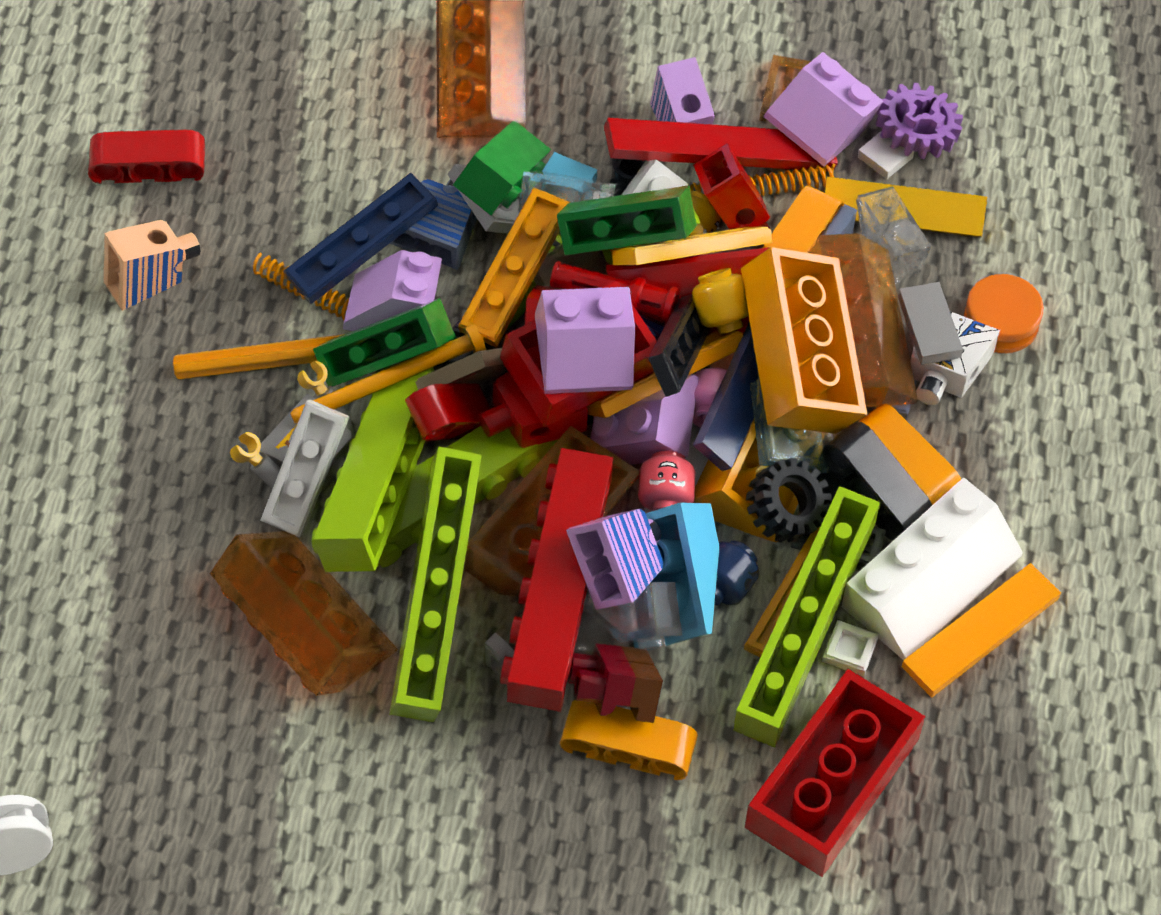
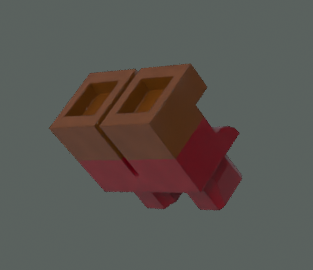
(615, 678)

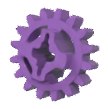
(919, 120)

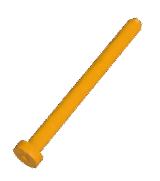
(469, 342)

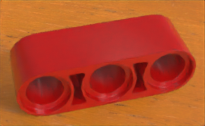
(146, 155)
(447, 410)

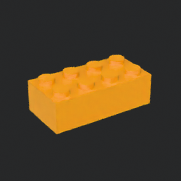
(803, 341)

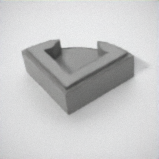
(495, 652)

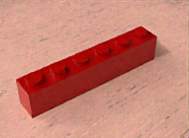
(557, 588)

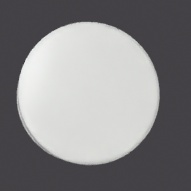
(23, 833)

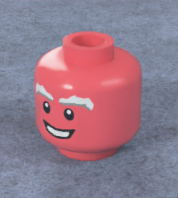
(666, 480)

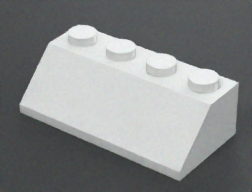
(932, 570)

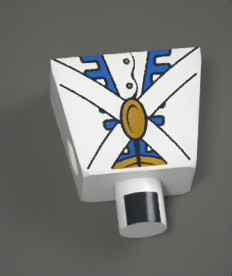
(956, 374)

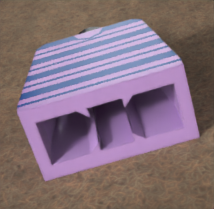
(680, 88)
(617, 556)

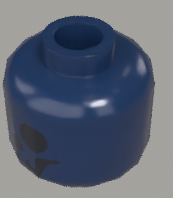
(735, 572)

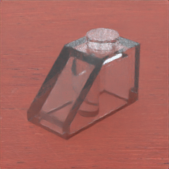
(643, 621)

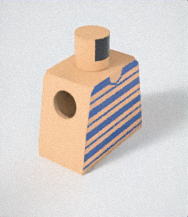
(145, 261)

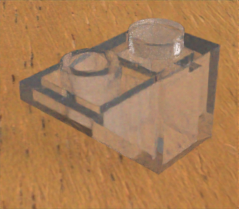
(891, 225)

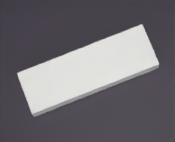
(304, 468)

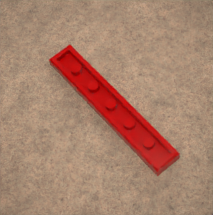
(694, 141)

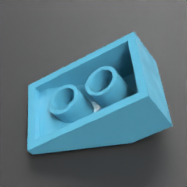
(691, 561)

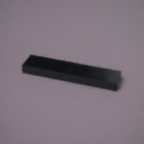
(678, 346)

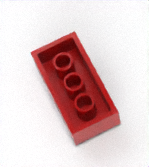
(834, 772)

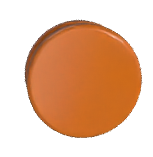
(1009, 306)

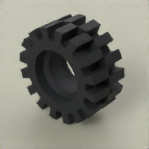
(769, 507)

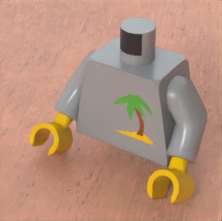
(268, 456)

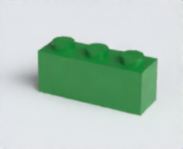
(497, 169)
(627, 220)
(385, 342)

